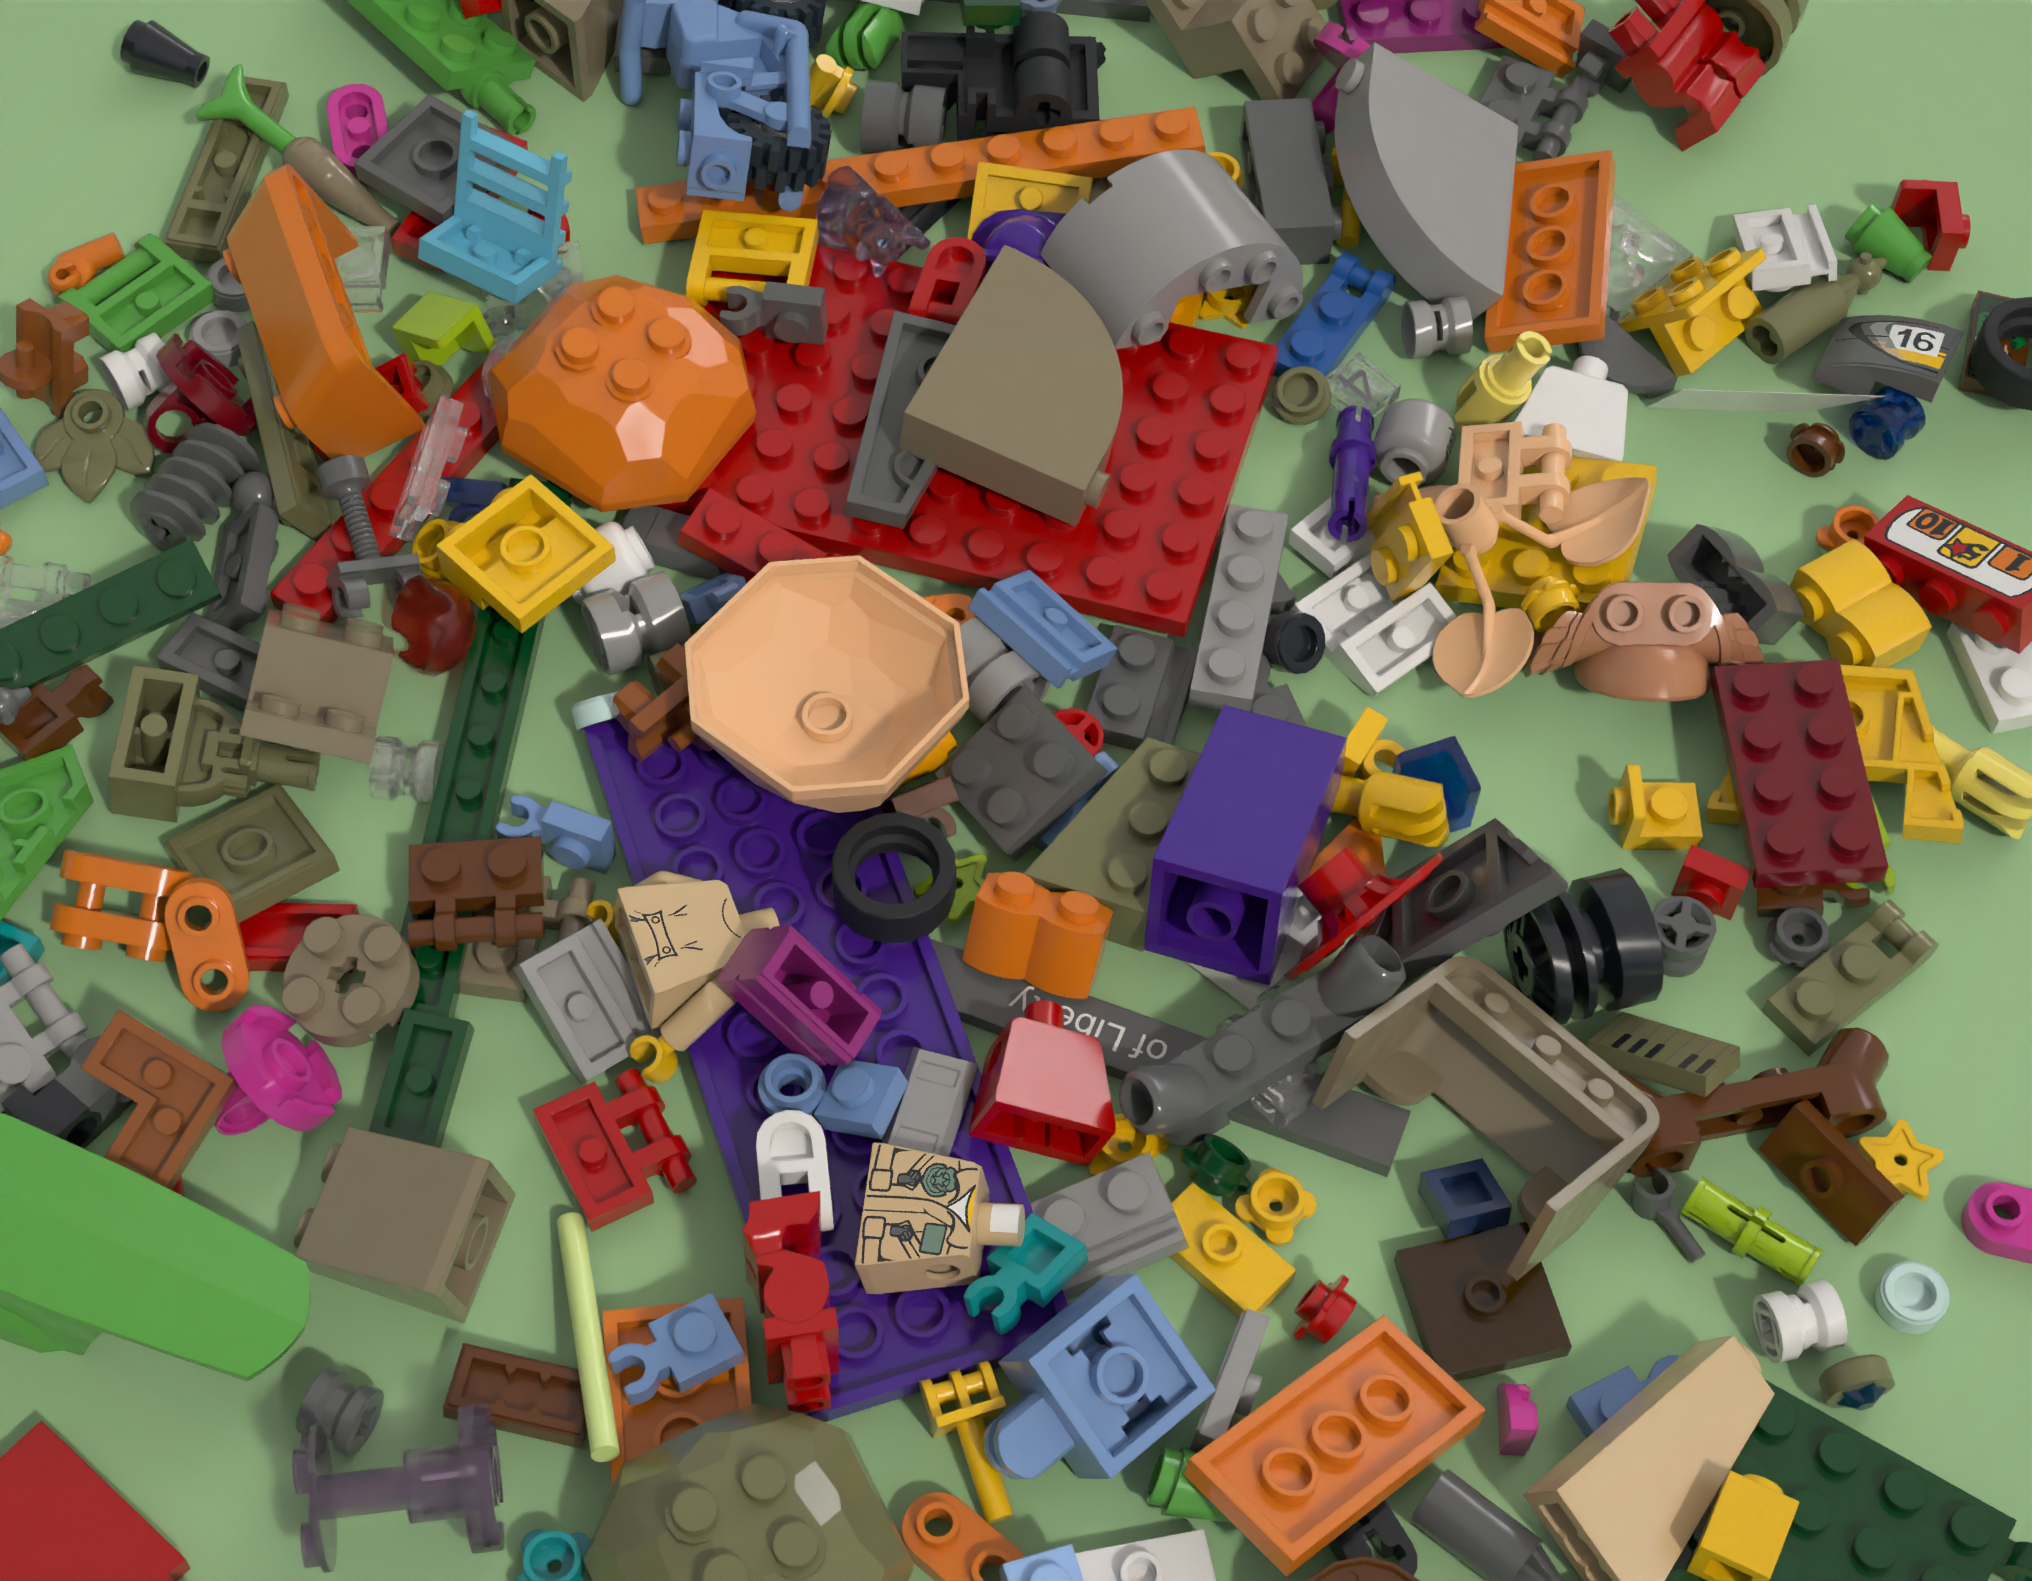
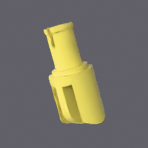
(1501, 382)
(1987, 785)

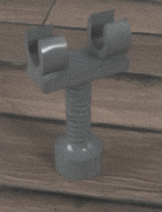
(344, 481)

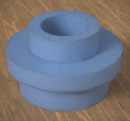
(791, 1070)

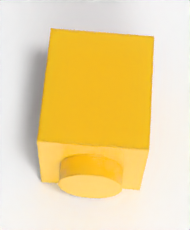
(1743, 1530)

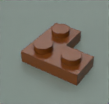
(174, 1092)

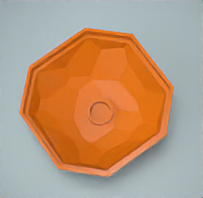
(622, 394)

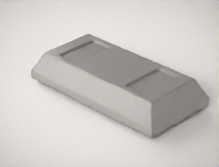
(931, 1103)

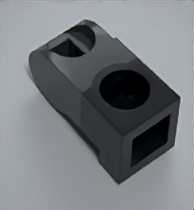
(71, 1105)

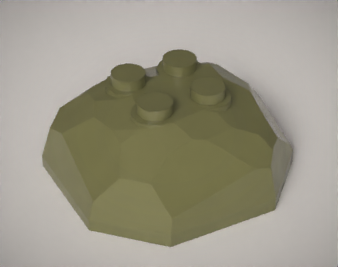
(748, 1502)

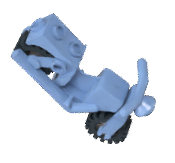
(748, 89)

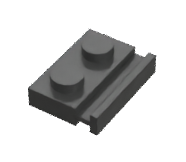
(1142, 688)

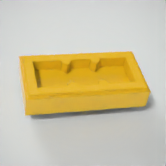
(1228, 1254)

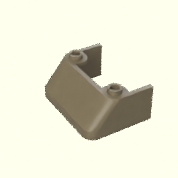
(1513, 1080)

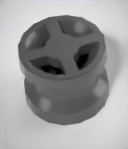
(1693, 932)
(342, 1409)

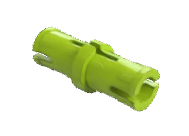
(1751, 1231)

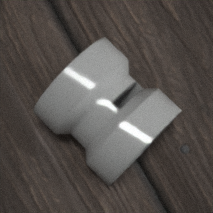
(1437, 327)

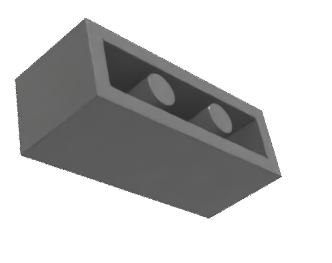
(1288, 177)

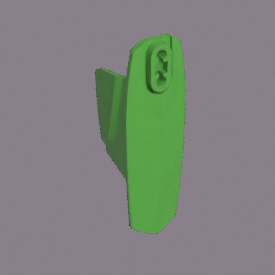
(128, 1258)

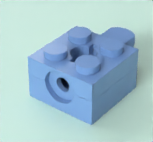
(1095, 1386)

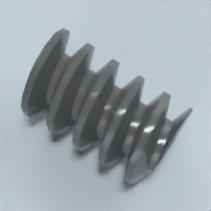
(192, 486)

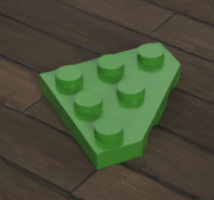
(37, 811)

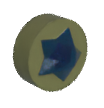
(1856, 1382)

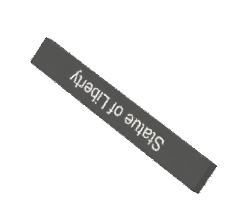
(1349, 1129)

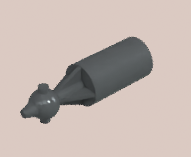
(1482, 1533)

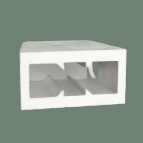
(1584, 404)

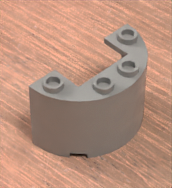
(1170, 233)

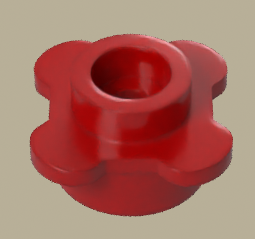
(1324, 1309)

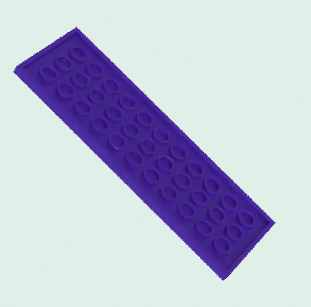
(713, 823)

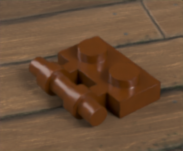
(474, 878)

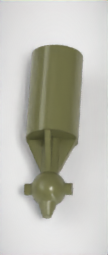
(1810, 310)

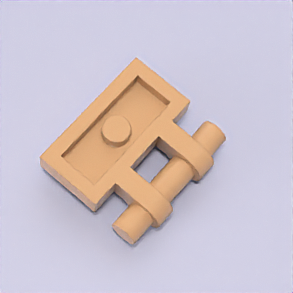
(1495, 461)

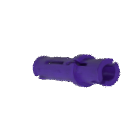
(1351, 459)

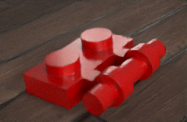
(595, 1157)

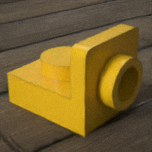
(1654, 813)

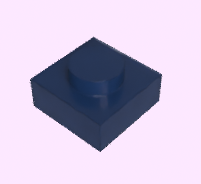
(1464, 1198)

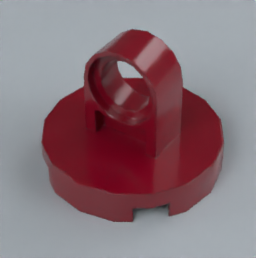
(200, 389)

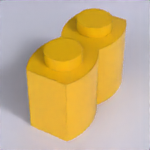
(1859, 608)

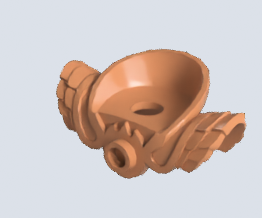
(1645, 642)

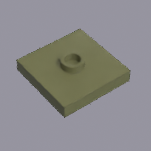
(256, 852)

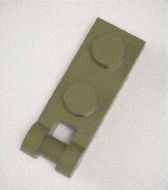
(1848, 979)

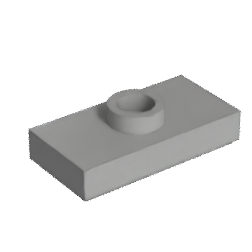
(1234, 1383)

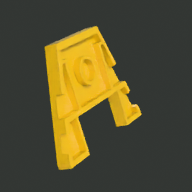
(1895, 749)

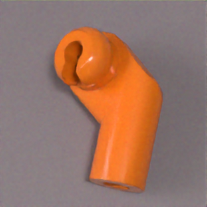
(82, 263)

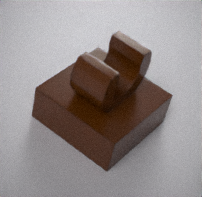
(925, 803)

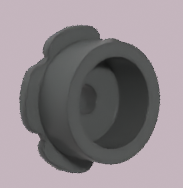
(1804, 925)

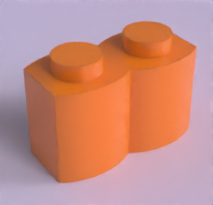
(1037, 935)

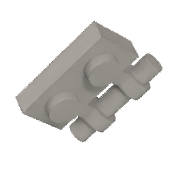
(20, 1055)

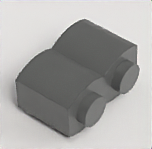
(1736, 581)

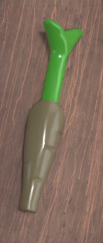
(306, 155)

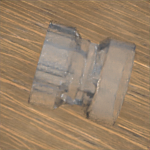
(405, 769)

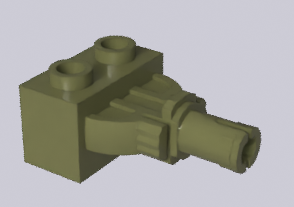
(190, 751)

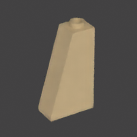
(1651, 1470)

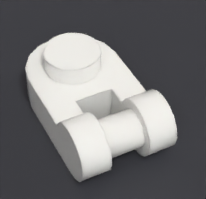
(794, 1152)

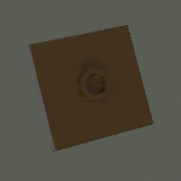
(1475, 1313)

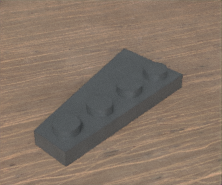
(887, 479)

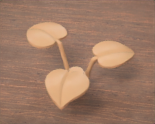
(1489, 649)

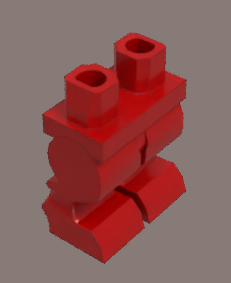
(1686, 63)
(794, 1294)

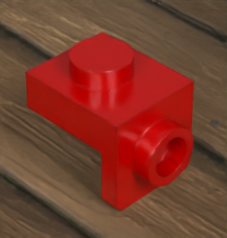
(1938, 212)

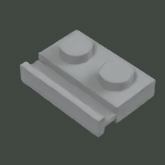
(586, 999)
(1119, 1218)

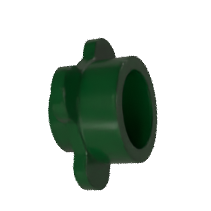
(1217, 1166)

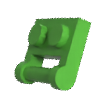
(149, 304)

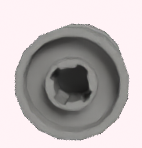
(635, 623)
(994, 670)

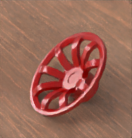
(1351, 899)

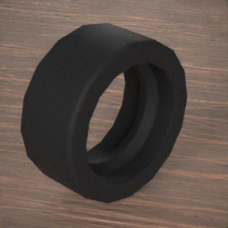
(1992, 366)
(893, 834)

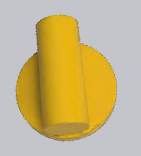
(830, 85)

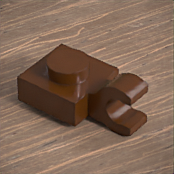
(50, 718)

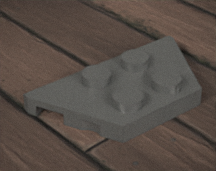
(1467, 897)

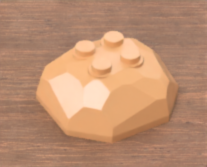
(826, 681)

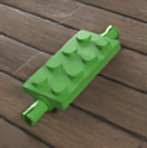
(459, 53)

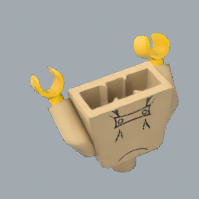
(676, 944)

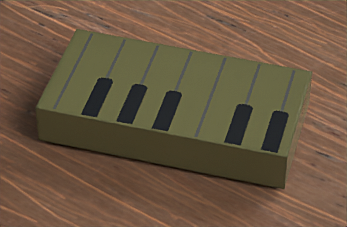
(1665, 1054)

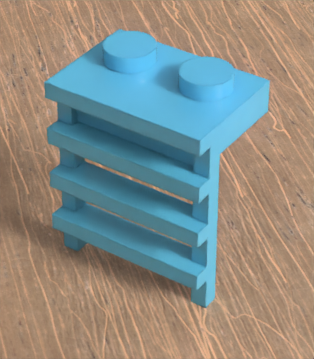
(489, 239)

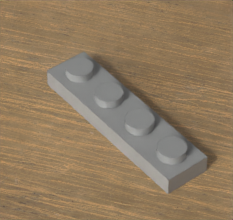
(1239, 609)

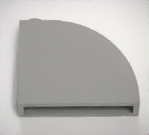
(1427, 176)

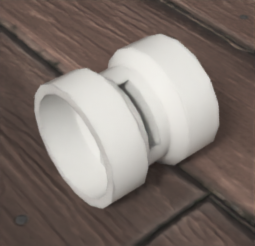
(135, 372)
(1798, 1321)

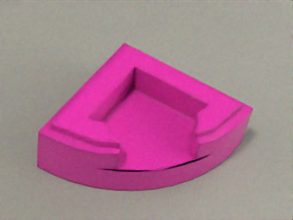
(1516, 1418)

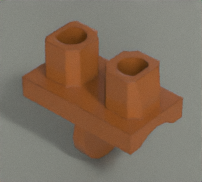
(45, 356)
(658, 719)

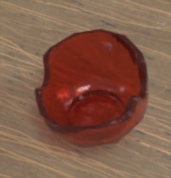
(435, 622)

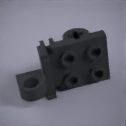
(1008, 80)

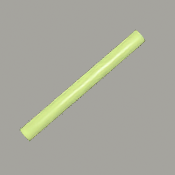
(588, 1338)

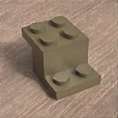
(1260, 36)
(318, 683)

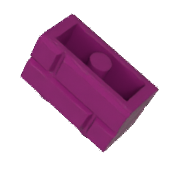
(799, 995)

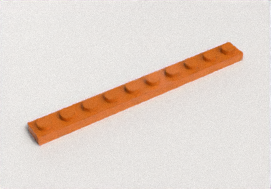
(943, 169)

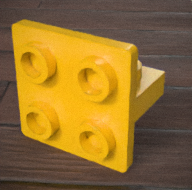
(1699, 307)

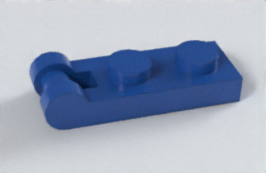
(1334, 318)

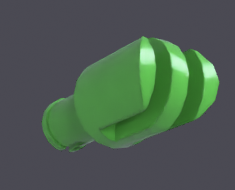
(865, 36)

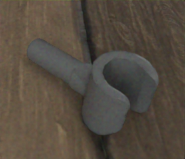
(1660, 1208)

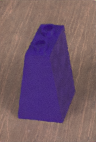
(1242, 844)

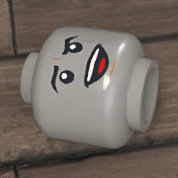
(1413, 439)

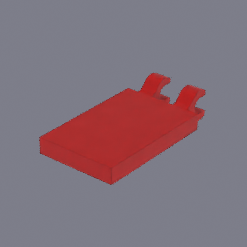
(69, 1523)

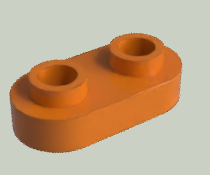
(207, 946)
(960, 1552)

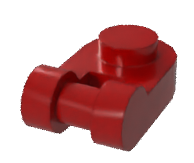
(951, 269)

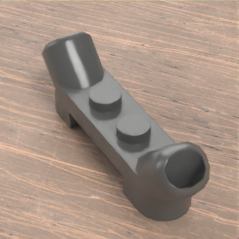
(1199, 1087)

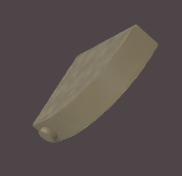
(1023, 392)

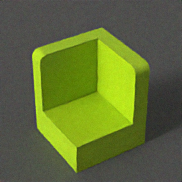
(440, 327)

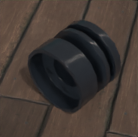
(1587, 949)

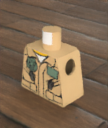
(928, 1221)

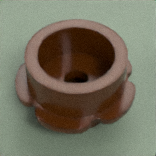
(1814, 449)

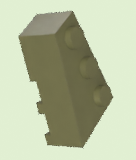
(1116, 835)

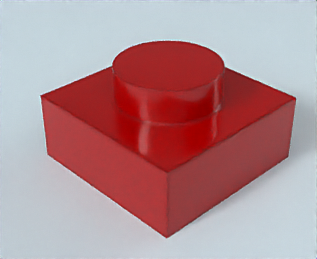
(1712, 881)

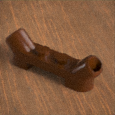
(1838, 1087)

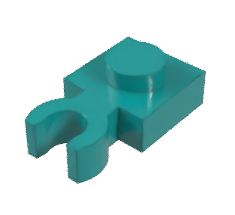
(1026, 1272)

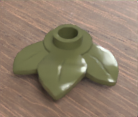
(94, 450)

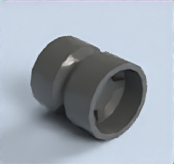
(901, 118)

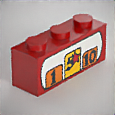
(1957, 571)

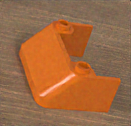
(317, 354)

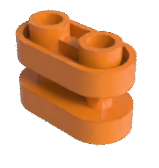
(88, 924)

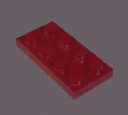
(1798, 774)

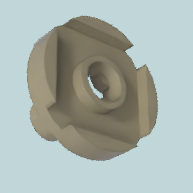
(325, 955)

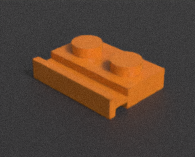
(1535, 29)

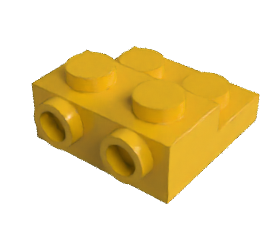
(523, 553)

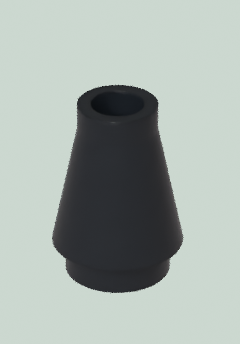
(161, 54)

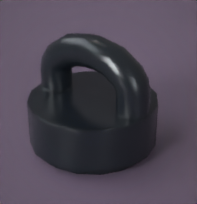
(1294, 642)

